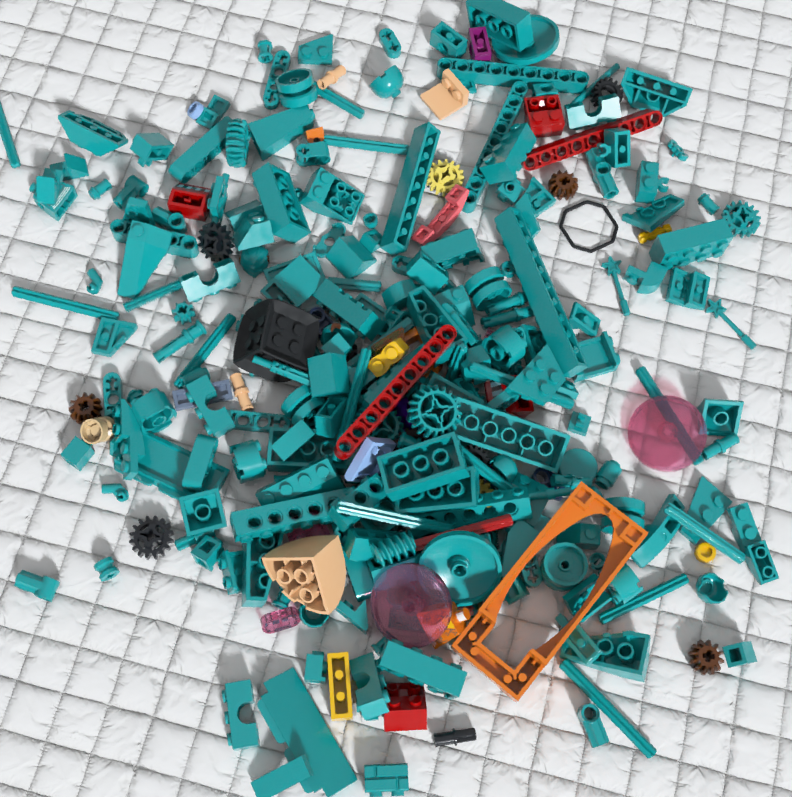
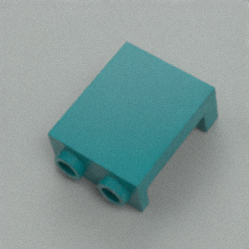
(599, 357)

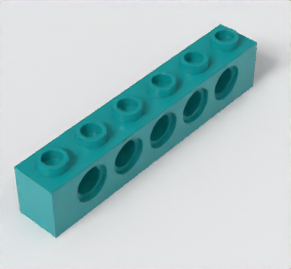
(497, 499)
(281, 510)

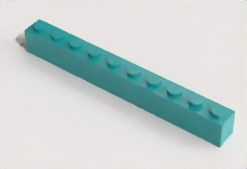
(540, 292)

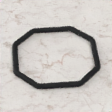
(582, 248)

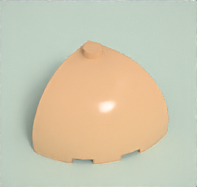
(309, 571)

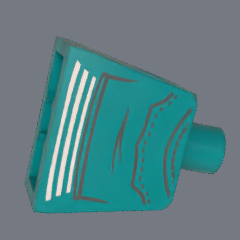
(65, 199)

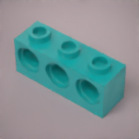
(363, 493)

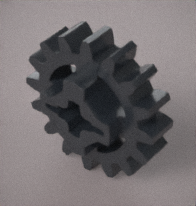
(215, 241)
(159, 539)

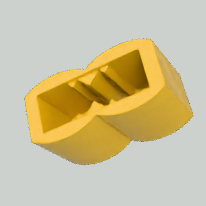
(388, 357)

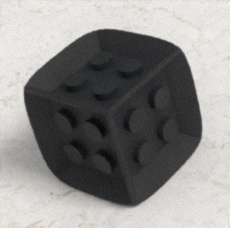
(275, 333)

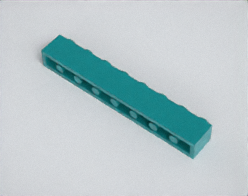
(410, 189)

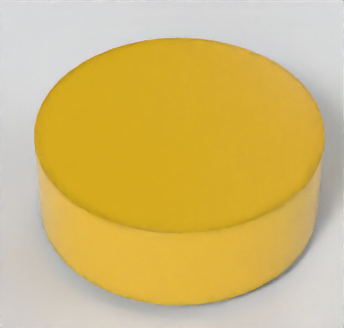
(705, 552)

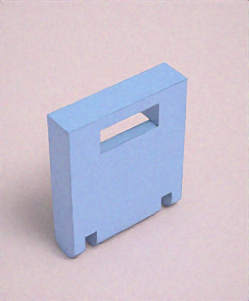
(366, 461)

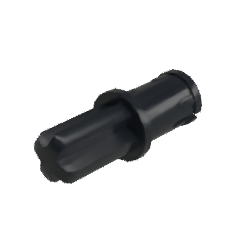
(454, 737)

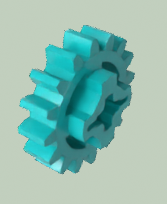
(741, 218)

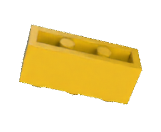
(339, 686)

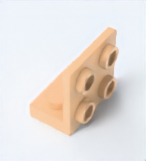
(446, 96)

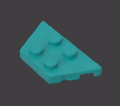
(539, 378)

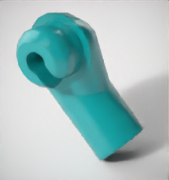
(95, 286)
(117, 489)

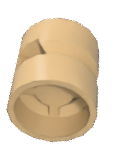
(97, 430)

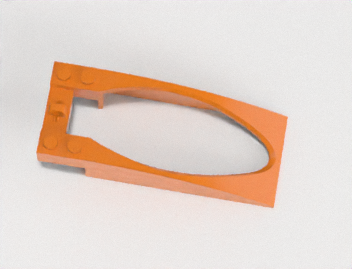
(625, 540)

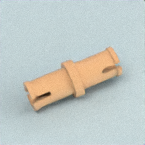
(331, 77)
(241, 392)

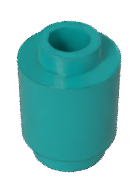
(608, 474)

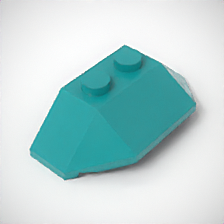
(654, 93)
(91, 133)

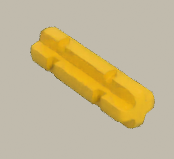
(643, 236)

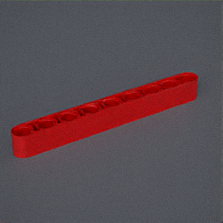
(581, 139)
(391, 398)

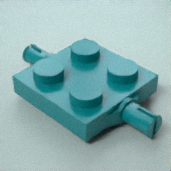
(219, 198)

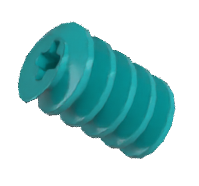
(393, 548)

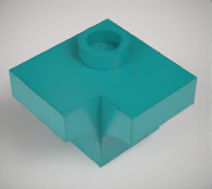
(477, 355)

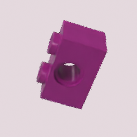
(479, 44)

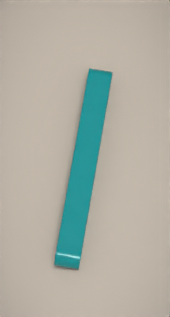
(507, 74)
(503, 123)

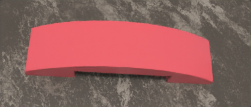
(444, 219)

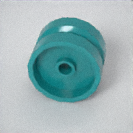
(296, 88)
(487, 287)
(301, 406)
(630, 507)
(574, 566)

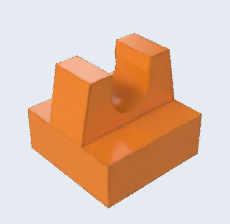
(311, 134)

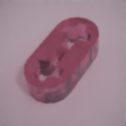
(280, 620)

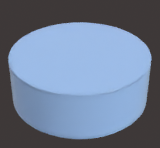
(195, 110)

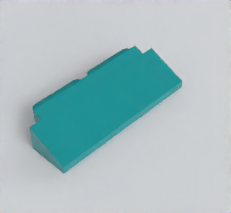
(165, 466)
(297, 722)

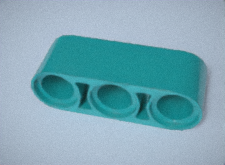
(200, 462)

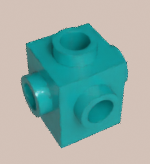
(511, 196)

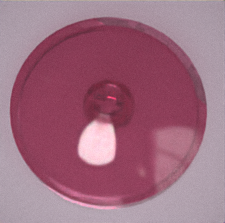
(667, 433)
(411, 605)

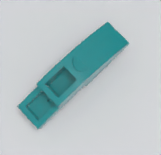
(130, 436)
(659, 534)
(750, 543)

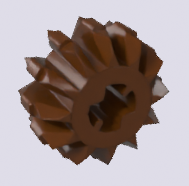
(563, 185)
(84, 402)
(697, 654)

